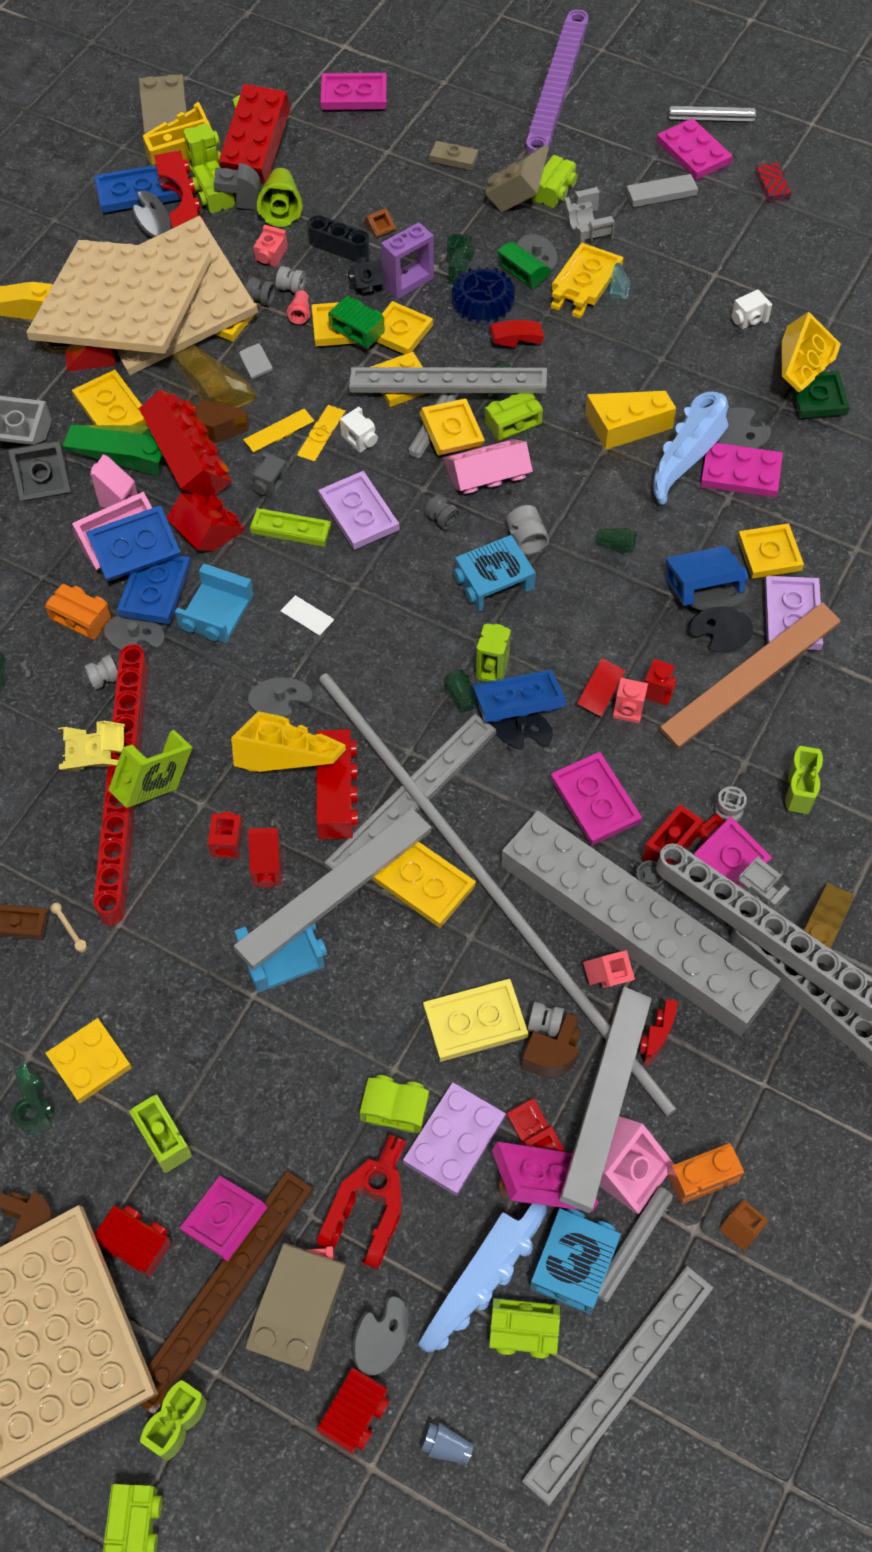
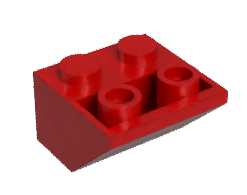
(204, 521)

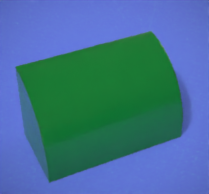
(522, 265)

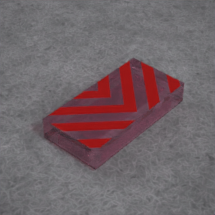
(773, 182)

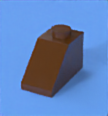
(222, 420)

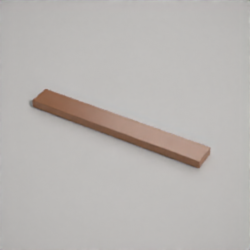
(749, 676)

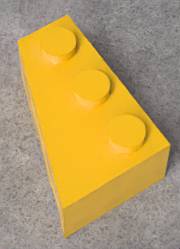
(170, 136)
(629, 416)

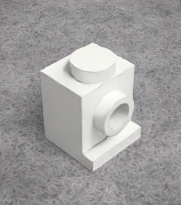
(751, 309)
(358, 430)

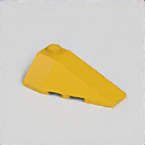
(23, 299)
(806, 351)
(274, 744)

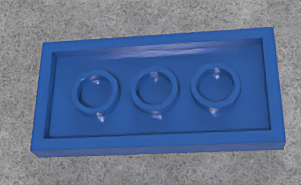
(120, 188)

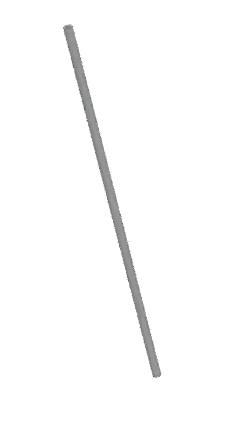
(491, 887)

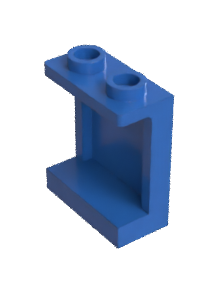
(704, 570)

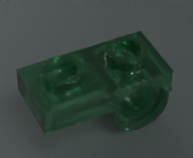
(458, 254)
(32, 1101)

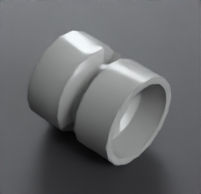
(527, 529)

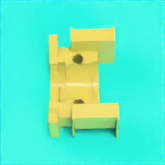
(93, 748)

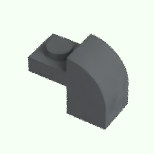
(242, 181)

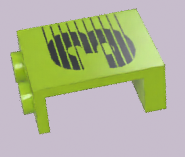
(145, 778)

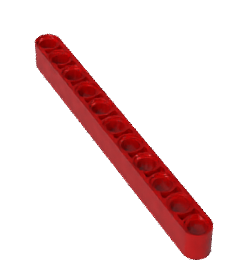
(120, 816)

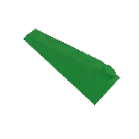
(124, 444)

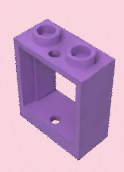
(404, 280)

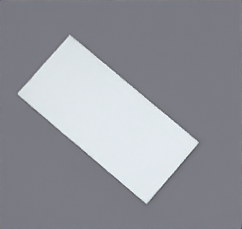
(307, 615)

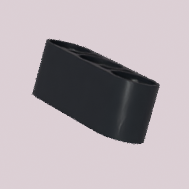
(338, 238)

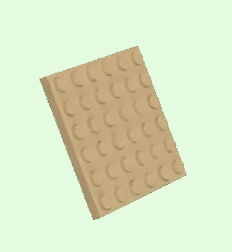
(120, 296)
(216, 303)
(62, 1342)

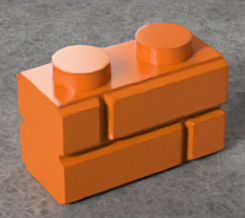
(78, 611)
(705, 1173)

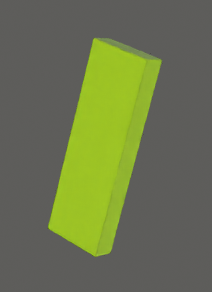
(290, 527)

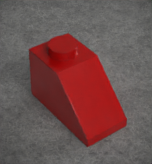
(88, 357)
(265, 857)

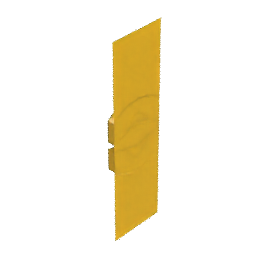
(279, 430)
(320, 433)

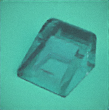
(620, 283)

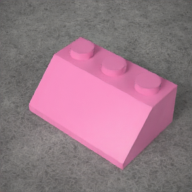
(488, 465)
(110, 514)

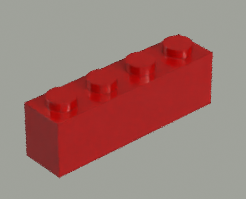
(336, 791)

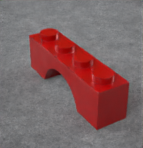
(173, 176)

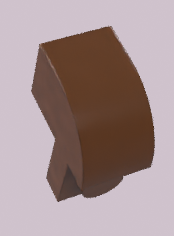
(551, 1056)
(29, 1214)

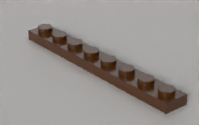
(225, 1289)

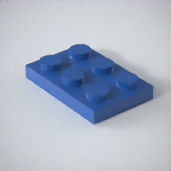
(133, 543)
(155, 591)
(518, 696)

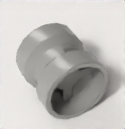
(290, 279)
(102, 672)
(731, 803)
(553, 1019)

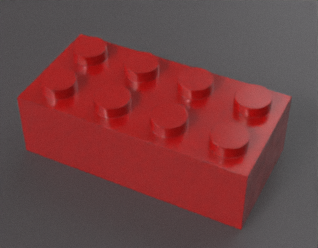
(256, 130)
(185, 444)

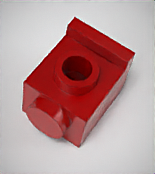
(660, 682)
(225, 835)

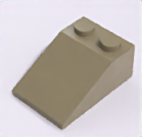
(162, 99)
(517, 180)
(296, 1307)

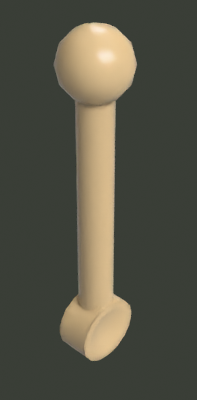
(80, 945)

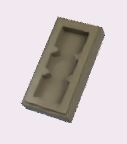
(454, 155)

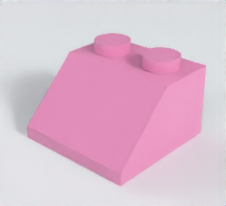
(634, 1165)

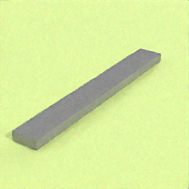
(447, 380)
(429, 779)
(331, 889)
(605, 1101)
(616, 1386)

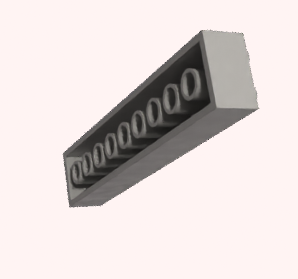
(640, 921)

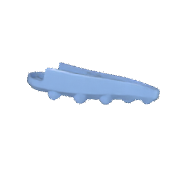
(694, 439)
(485, 1272)

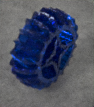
(483, 294)

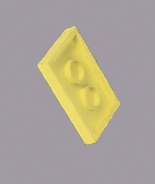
(475, 1020)

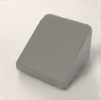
(255, 361)

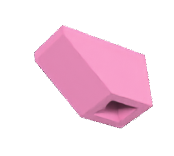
(111, 482)

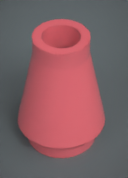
(299, 308)

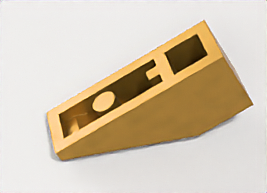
(828, 915)

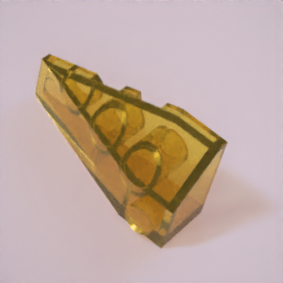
(213, 379)

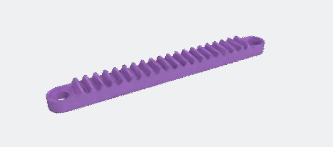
(557, 80)

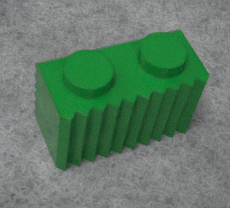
(357, 321)

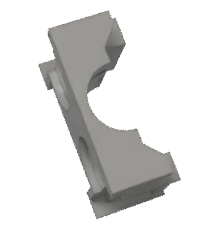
(581, 216)
(759, 882)

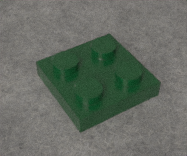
(822, 397)

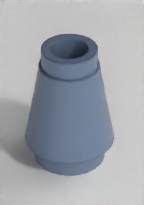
(445, 1444)

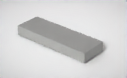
(661, 190)

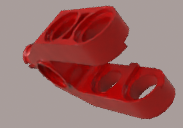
(358, 1184)

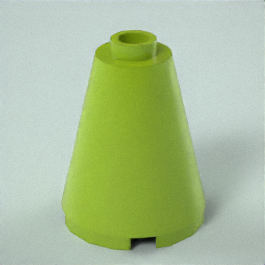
(279, 199)

